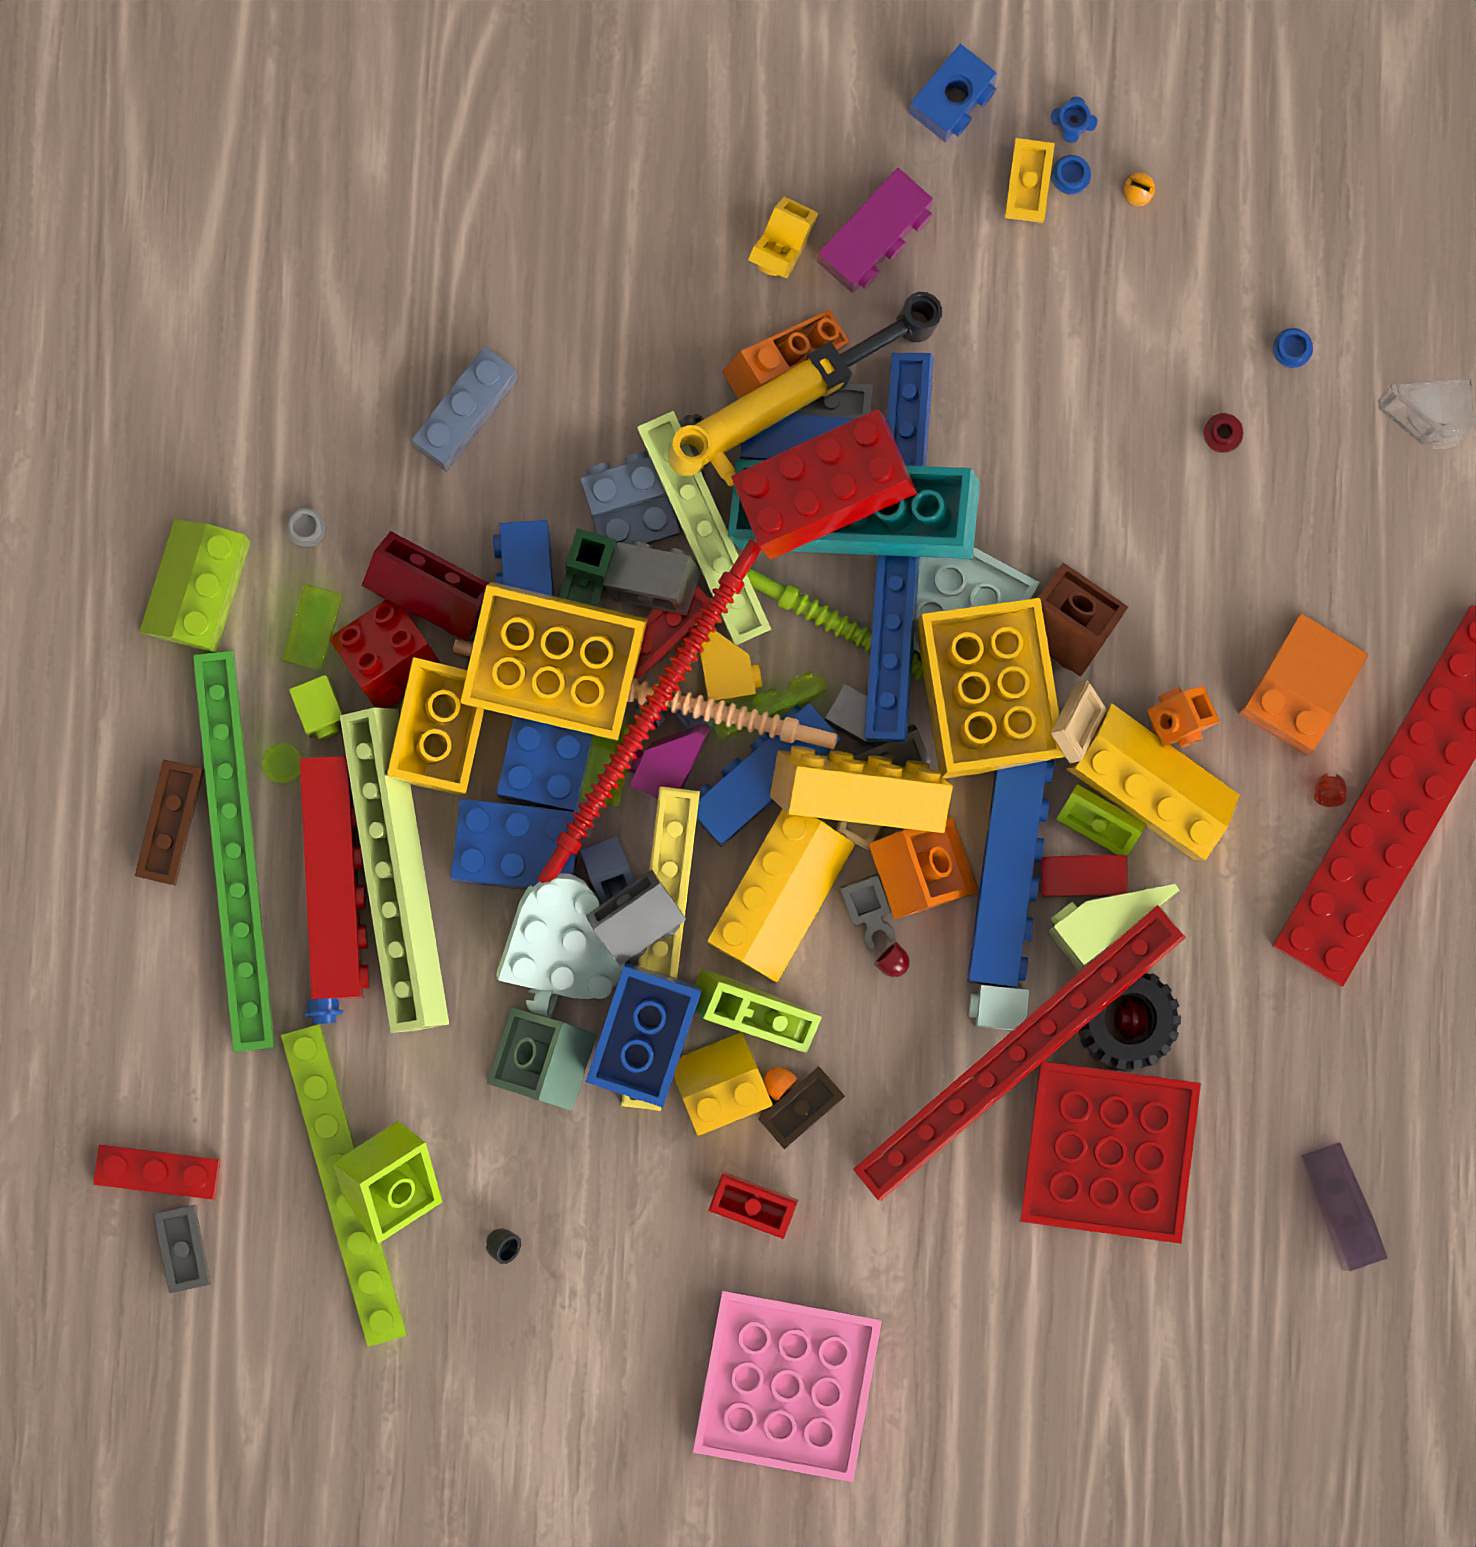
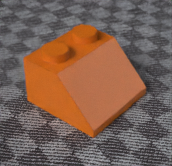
(923, 869)

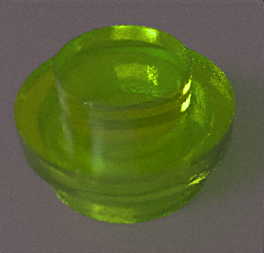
(281, 763)

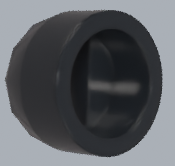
(503, 1245)

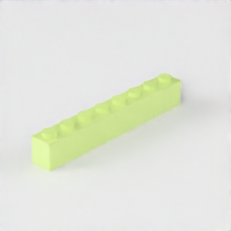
(394, 874)

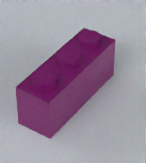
(876, 231)

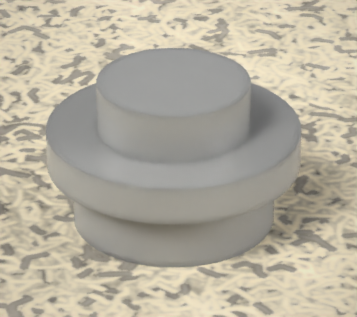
(306, 527)

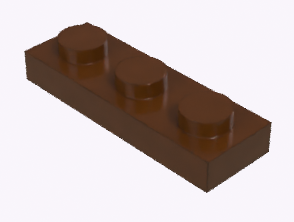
(169, 822)

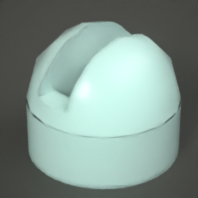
(543, 1003)

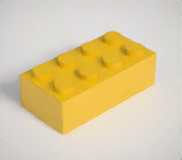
(860, 790)

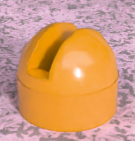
(1137, 195)

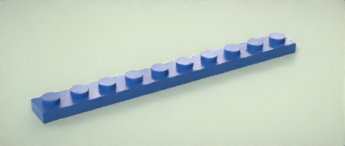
(898, 575)

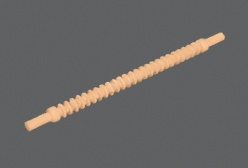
(787, 729)

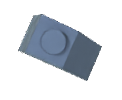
(607, 868)

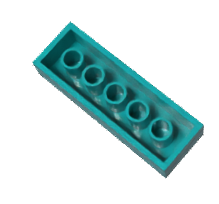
(928, 524)

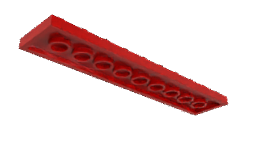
(1390, 818)

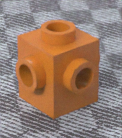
(1182, 716)

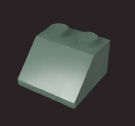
(542, 1058)

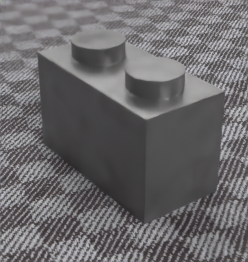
(652, 577)

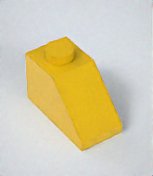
(728, 671)

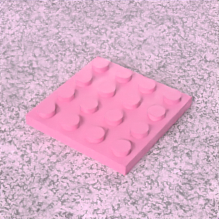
(787, 1386)

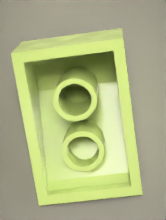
(1099, 922)

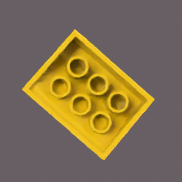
(553, 660)
(989, 687)

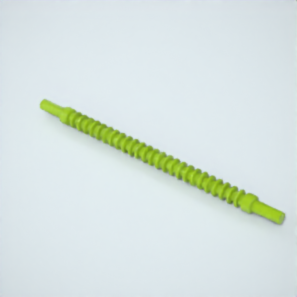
(789, 597)

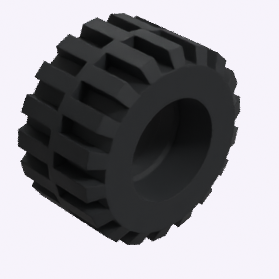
(1150, 1048)

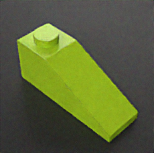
(755, 1011)

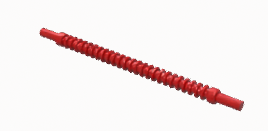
(730, 584)

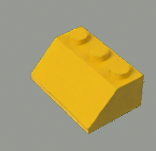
(434, 730)

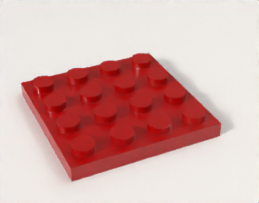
(1110, 1152)

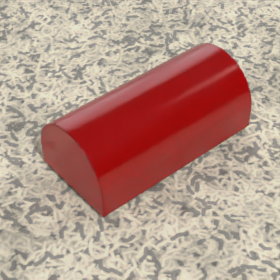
(753, 1205)

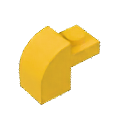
(783, 238)

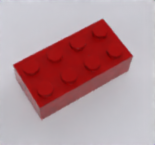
(823, 484)

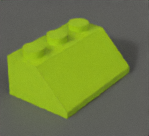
(195, 585)

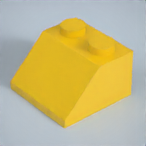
(721, 1084)

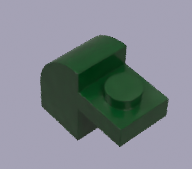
(587, 567)

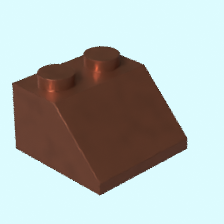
(1077, 618)

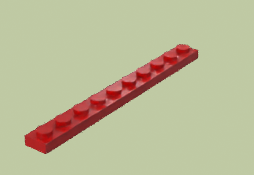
(1019, 1053)

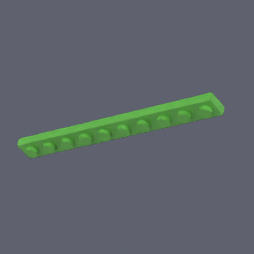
(234, 851)

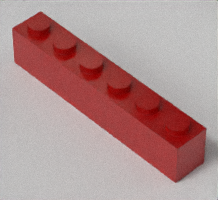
(333, 880)

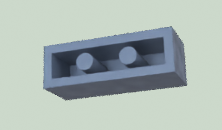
(465, 409)

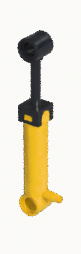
(818, 376)

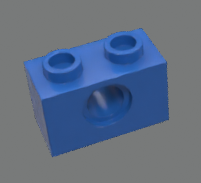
(959, 71)

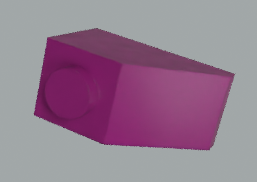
(667, 761)

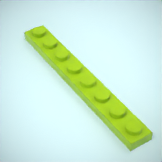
(331, 1140)

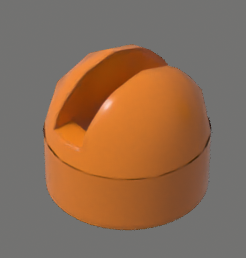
(779, 1082)

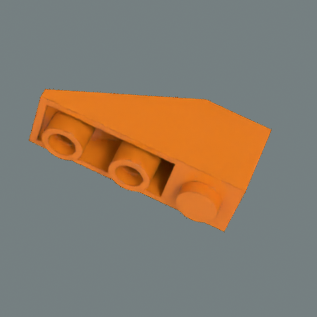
(782, 352)

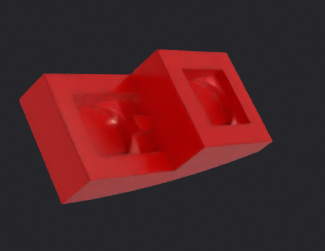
(1084, 875)

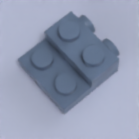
(629, 501)

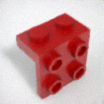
(381, 651)

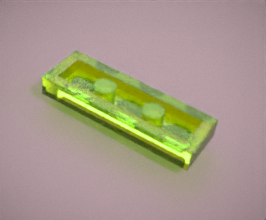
(802, 690)

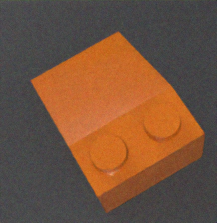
(1304, 685)

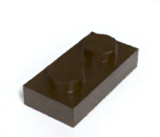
(801, 1107)

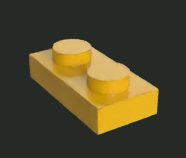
(1029, 180)

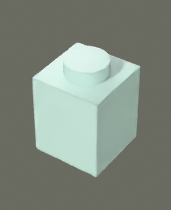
(999, 1007)

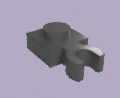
(867, 904)

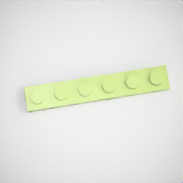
(703, 528)

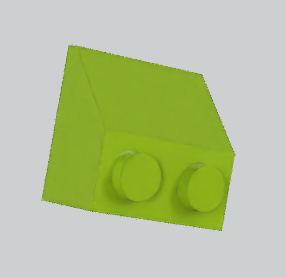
(388, 1181)

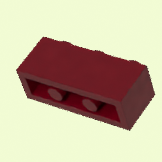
(426, 585)

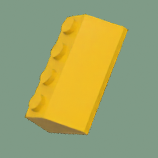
(1156, 784)
(781, 894)

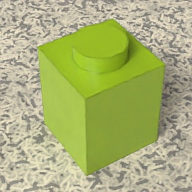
(318, 707)

